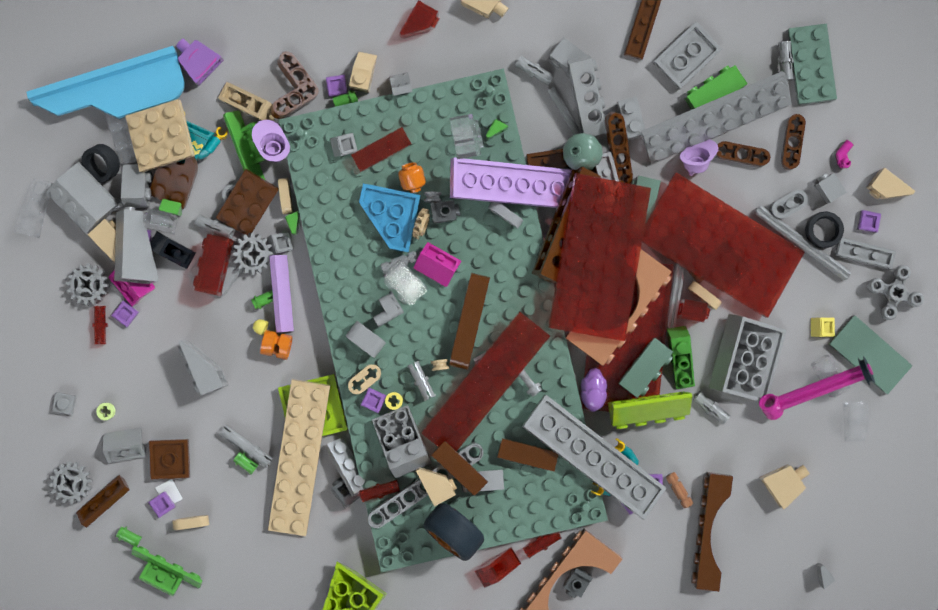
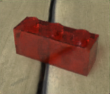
(213, 265)

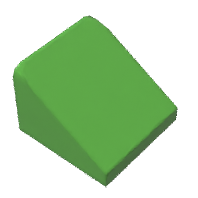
(496, 128)
(171, 207)
(293, 222)

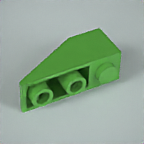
(682, 362)

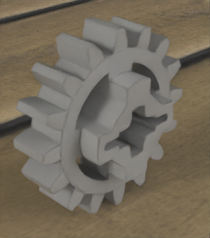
(251, 261)
(93, 290)
(73, 489)

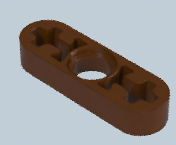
(790, 127)
(755, 161)

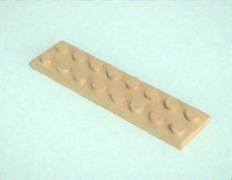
(299, 457)

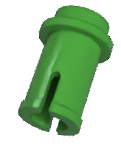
(347, 98)
(262, 299)
(245, 462)
(128, 536)

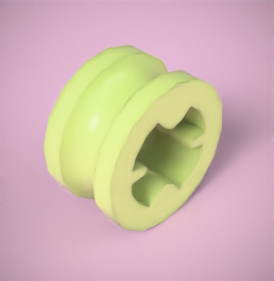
(102, 415)

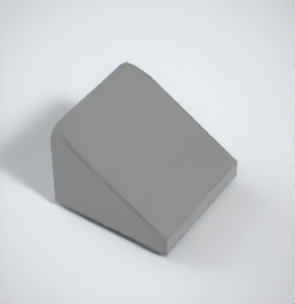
(343, 144)
(280, 243)
(824, 576)

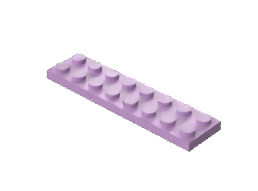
(507, 182)

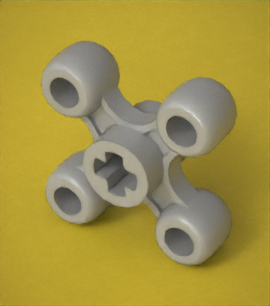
(903, 294)

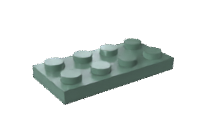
(812, 64)

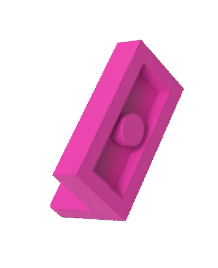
(437, 264)
(132, 291)

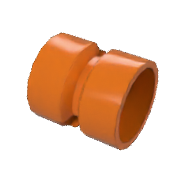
(270, 342)

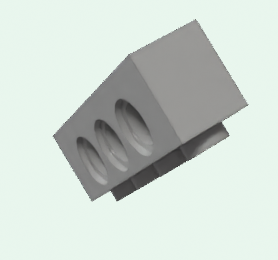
(577, 68)

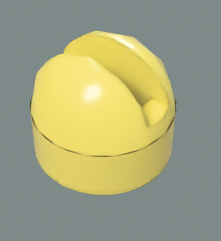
(260, 326)

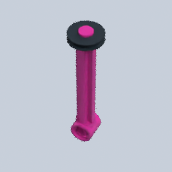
(774, 406)

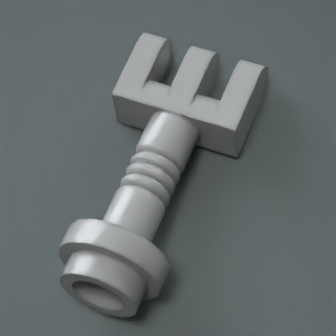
(534, 388)

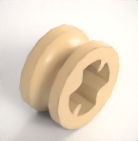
(439, 364)

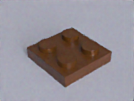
(169, 459)

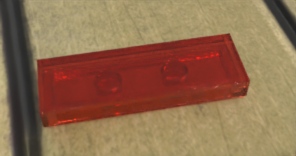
(381, 149)

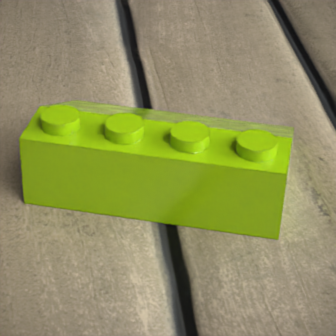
(650, 408)

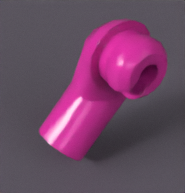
(842, 156)

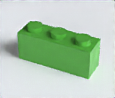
(714, 88)

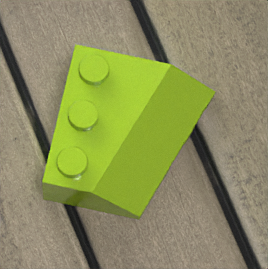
(352, 591)

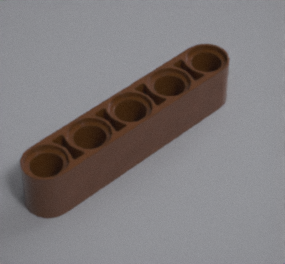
(469, 321)

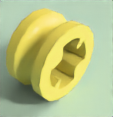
(389, 404)

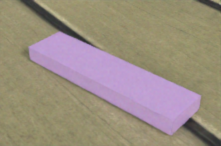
(281, 293)

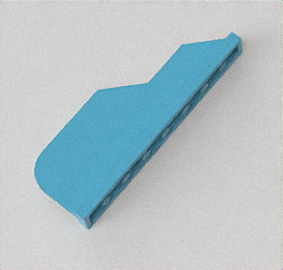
(118, 87)

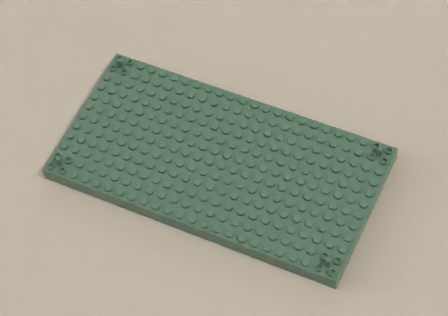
(349, 282)

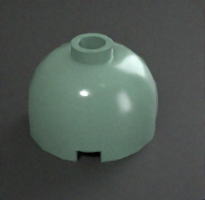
(582, 151)

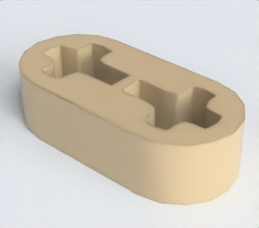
(285, 196)
(704, 295)
(368, 382)
(190, 522)

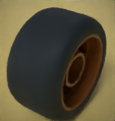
(453, 531)

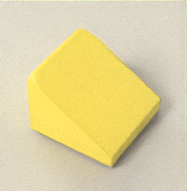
(823, 327)

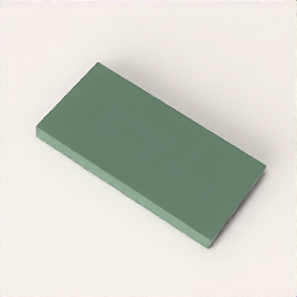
(858, 341)

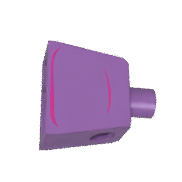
(198, 60)

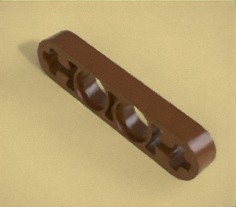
(620, 148)

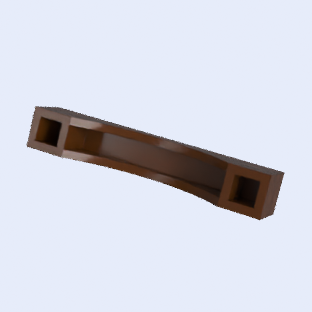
(717, 491)

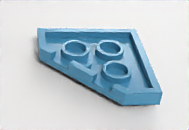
(391, 213)

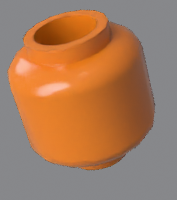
(411, 177)

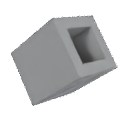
(829, 187)

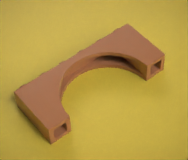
(649, 279)
(585, 551)

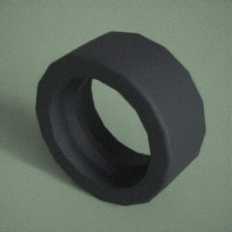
(110, 158)
(838, 226)

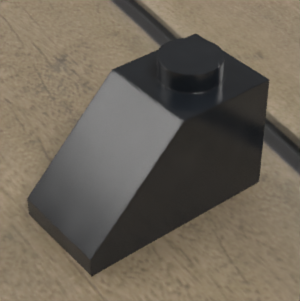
(172, 250)

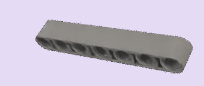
(415, 487)

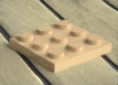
(160, 135)

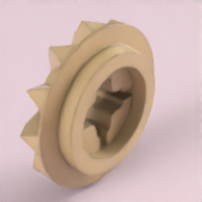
(421, 223)

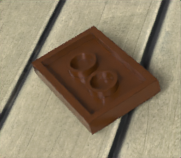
(247, 202)

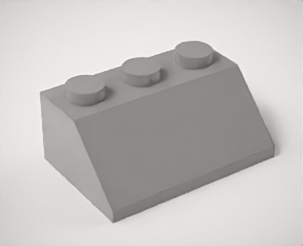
(82, 197)

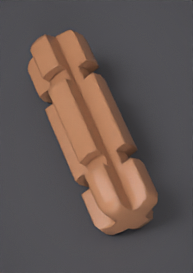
(679, 490)

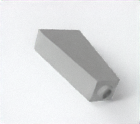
(132, 249)

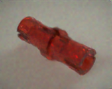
(99, 324)
(379, 490)
(541, 543)

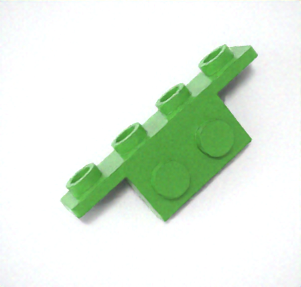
(243, 142)
(163, 574)

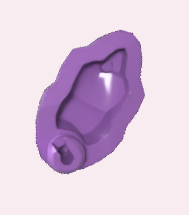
(594, 390)

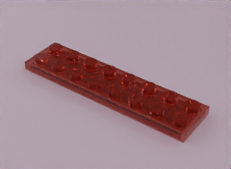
(486, 382)

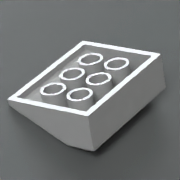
(740, 370)

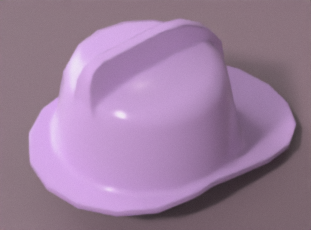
(270, 141)
(698, 157)

